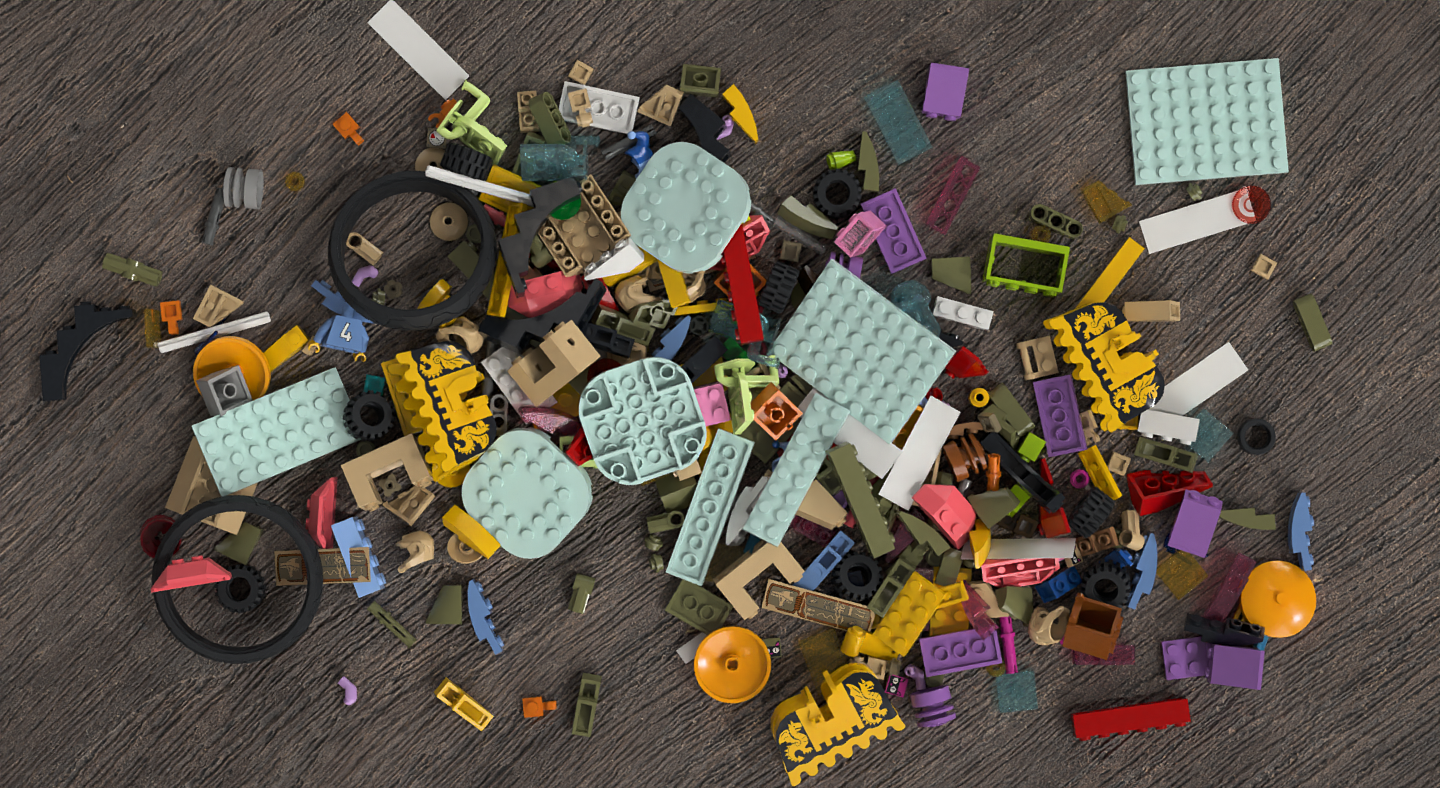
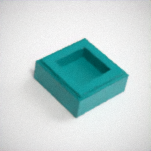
(374, 383)

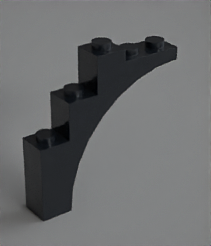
(88, 321)
(1022, 473)

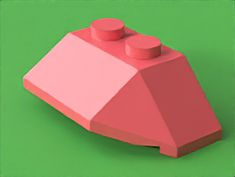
(755, 236)
(545, 293)
(947, 511)
(322, 514)
(1018, 571)
(190, 573)

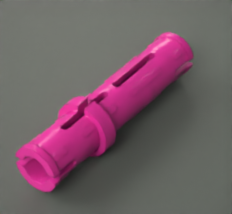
(1008, 644)

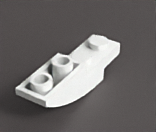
(742, 511)

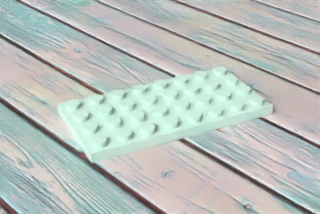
(275, 432)

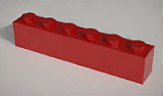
(742, 290)
(1130, 717)

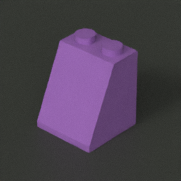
(945, 91)
(1195, 523)
(1235, 666)

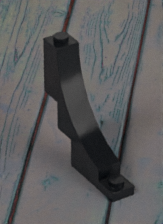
(706, 125)
(517, 247)
(518, 333)

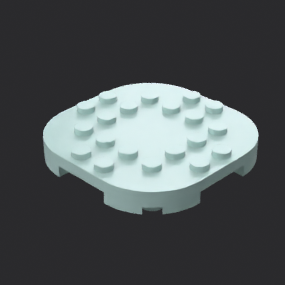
(685, 207)
(642, 420)
(527, 492)

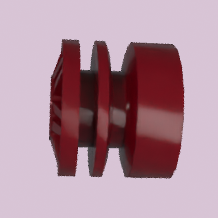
(150, 529)

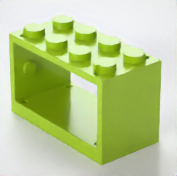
(1027, 245)

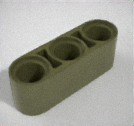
(549, 119)
(1065, 221)
(1312, 322)
(1016, 416)

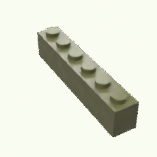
(860, 499)

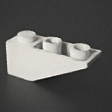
(619, 260)

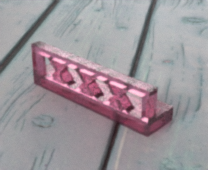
(948, 188)

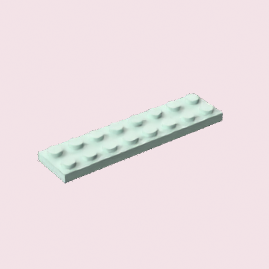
(796, 470)
(710, 507)

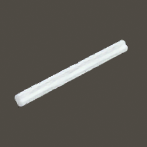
(478, 185)
(223, 329)

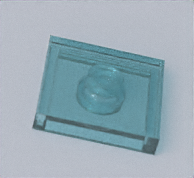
(1210, 435)
(1016, 692)

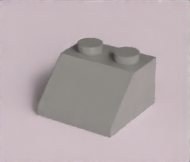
(224, 390)

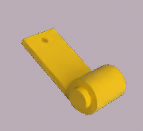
(865, 642)

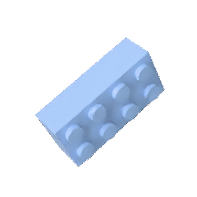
(351, 535)

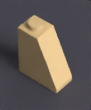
(1152, 311)
(821, 507)

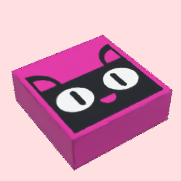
(896, 685)

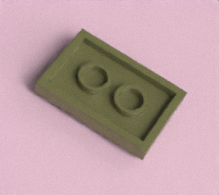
(698, 607)

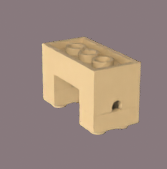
(553, 362)
(363, 469)
(747, 567)

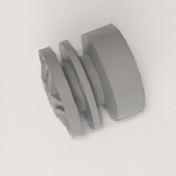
(246, 188)

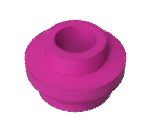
(1085, 478)

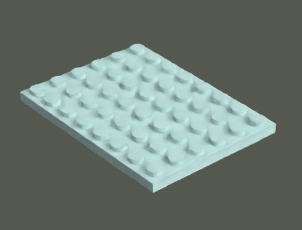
(1206, 121)
(861, 351)

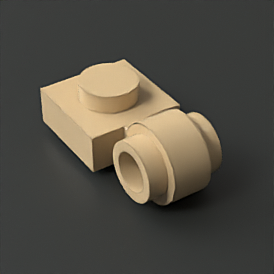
(580, 102)
(876, 664)

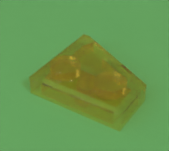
(1103, 201)

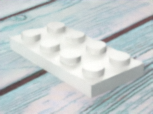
(608, 108)
(498, 367)

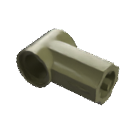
(539, 253)
(664, 522)
(581, 589)

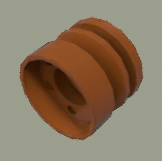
(965, 457)

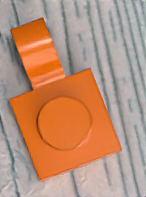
(446, 107)
(347, 127)
(171, 313)
(535, 706)

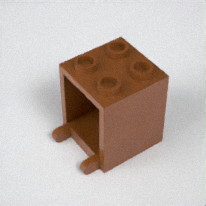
(1093, 627)

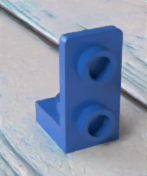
(1119, 555)
(1059, 584)

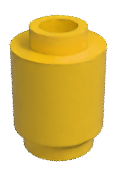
(972, 397)

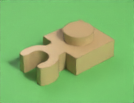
(1088, 425)

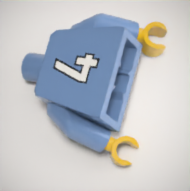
(342, 334)

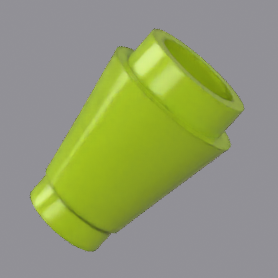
(840, 159)

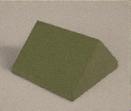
(700, 80)
(676, 493)

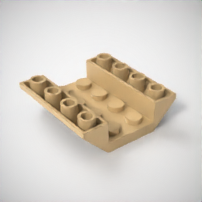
(587, 234)
(197, 485)

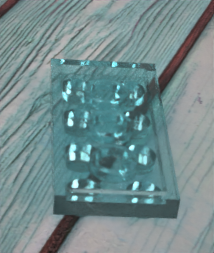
(898, 122)

